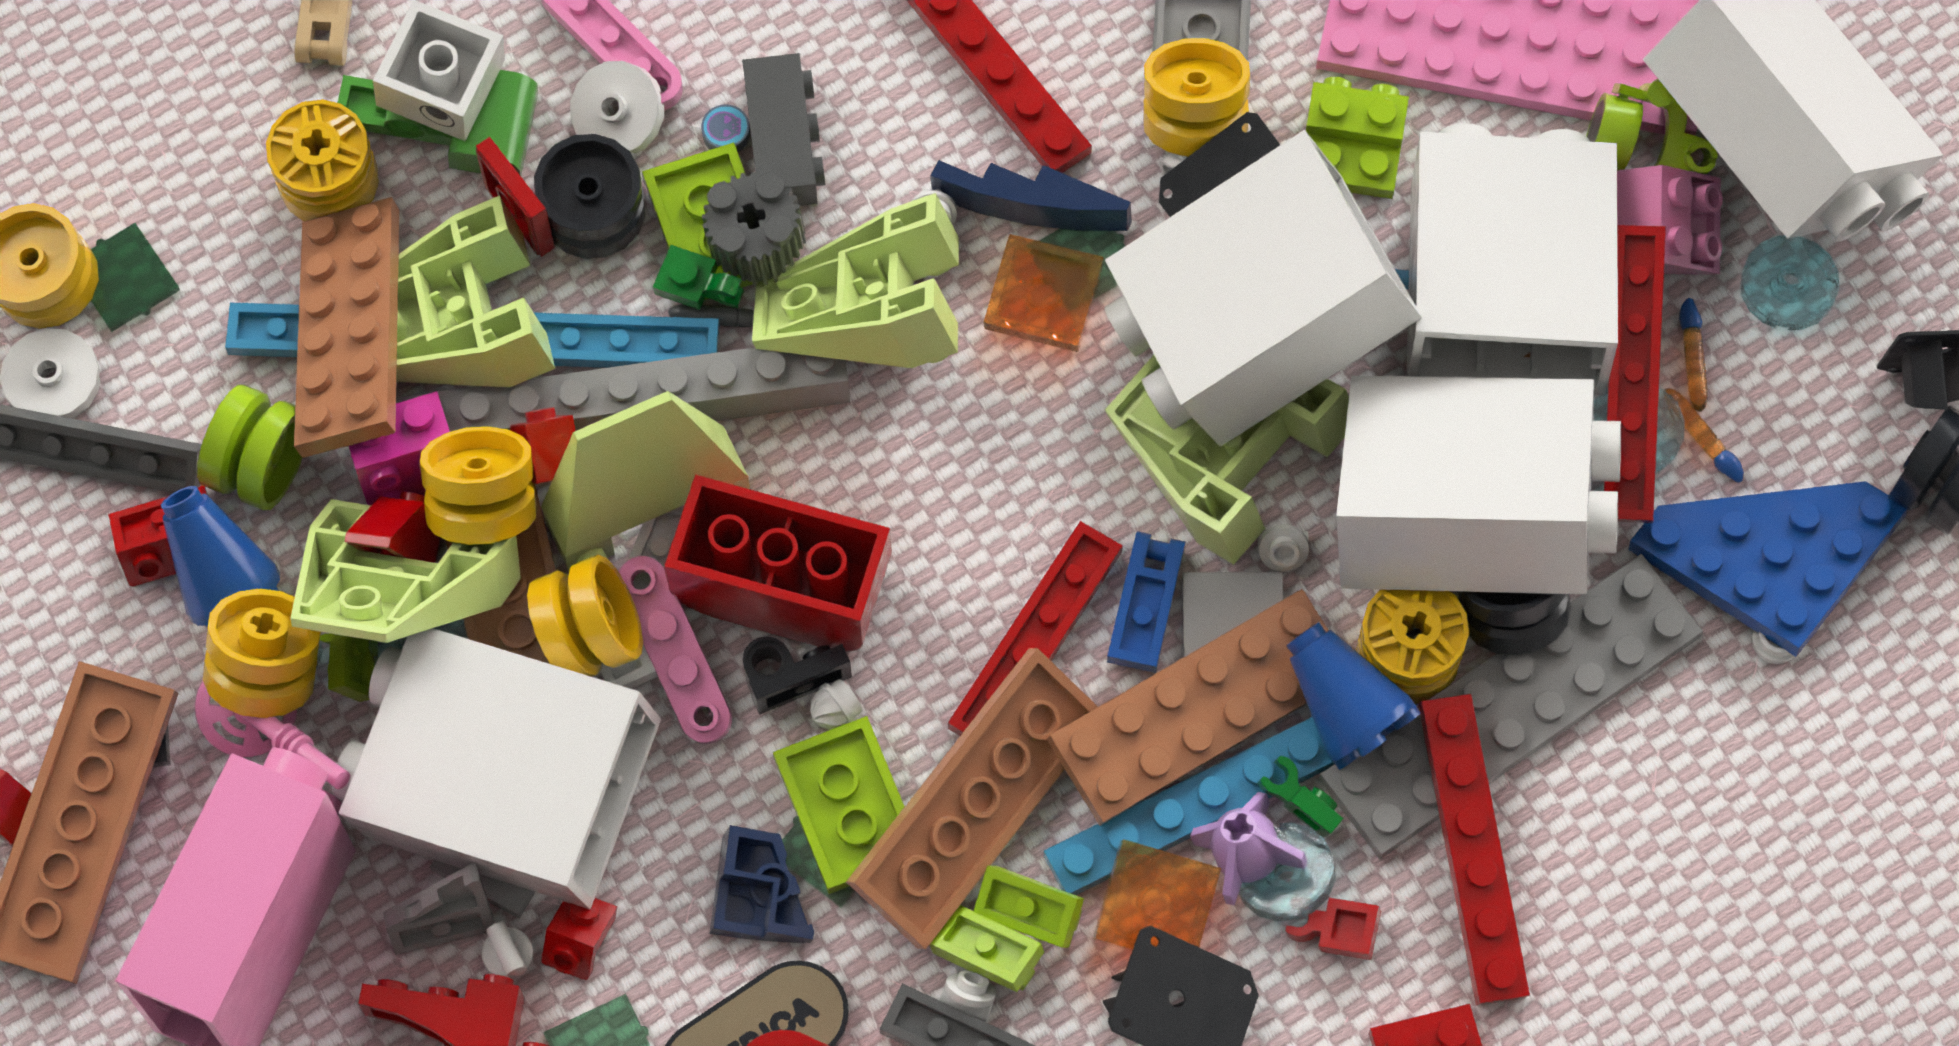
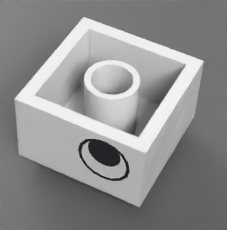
(439, 70)

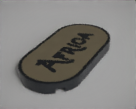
(785, 997)

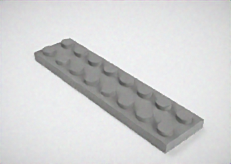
(1522, 701)

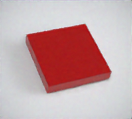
(525, 207)

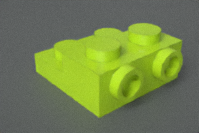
(1359, 132)

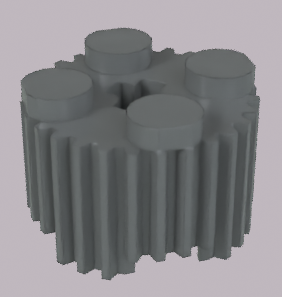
(753, 226)

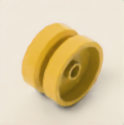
(1193, 93)
(44, 267)
(478, 485)
(585, 617)
(256, 657)

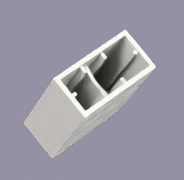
(1796, 115)
(1513, 256)
(1256, 292)
(1475, 484)
(497, 763)

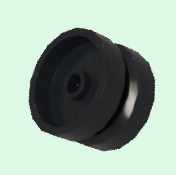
(591, 195)
(1936, 467)
(1515, 621)

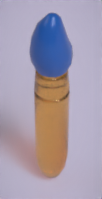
(1691, 323)
(1723, 459)

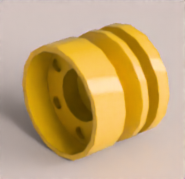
(327, 180)
(1419, 664)

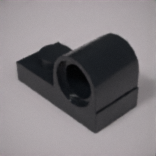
(792, 679)

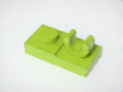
(349, 666)
(1029, 906)
(988, 949)

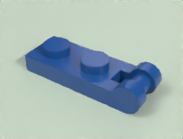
(1145, 603)

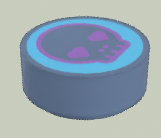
(724, 126)

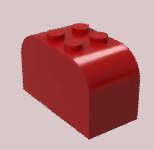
(777, 564)

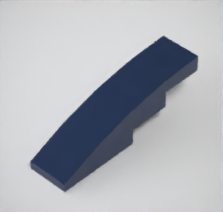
(1049, 201)

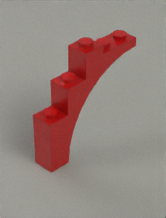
(483, 1018)

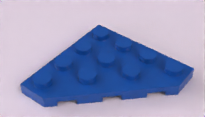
(1772, 555)

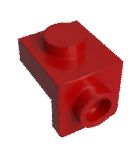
(576, 937)

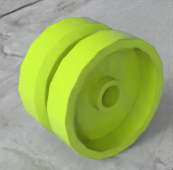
(250, 448)

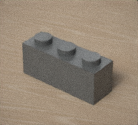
(781, 124)

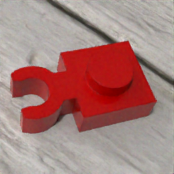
(1343, 929)

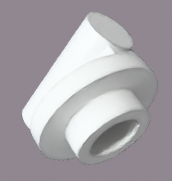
(1283, 547)
(507, 951)
(969, 994)

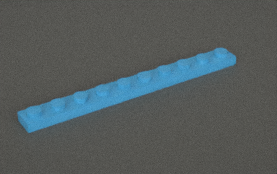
(573, 338)

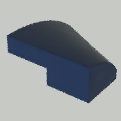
(756, 891)

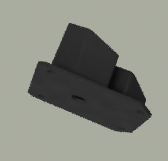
(1216, 162)
(1927, 369)
(1214, 999)

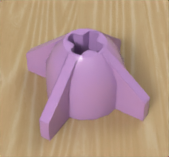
(1246, 846)

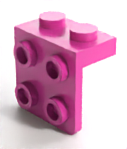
(393, 461)

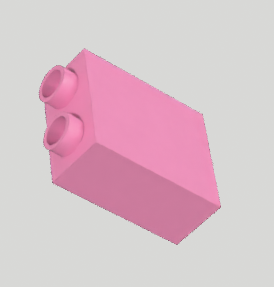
(240, 904)

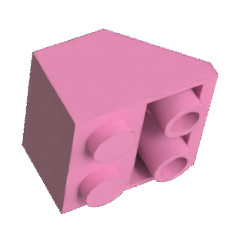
(1684, 204)

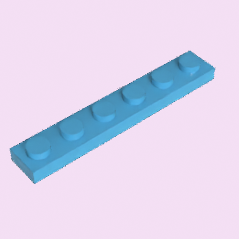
(1195, 802)

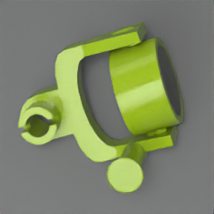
(1620, 119)

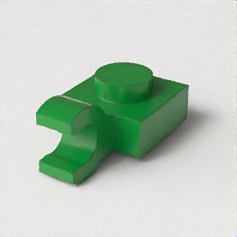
(692, 277)
(1311, 807)

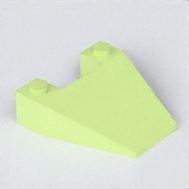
(861, 296)
(446, 311)
(633, 472)
(1207, 479)
(392, 595)

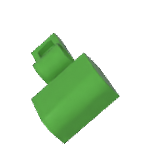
(503, 117)

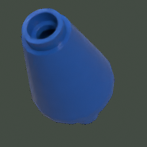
(211, 554)
(1347, 695)

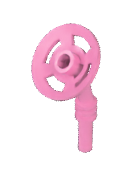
(280, 735)

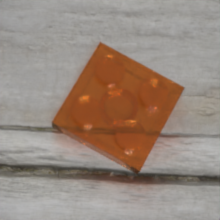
(1043, 293)
(1155, 891)

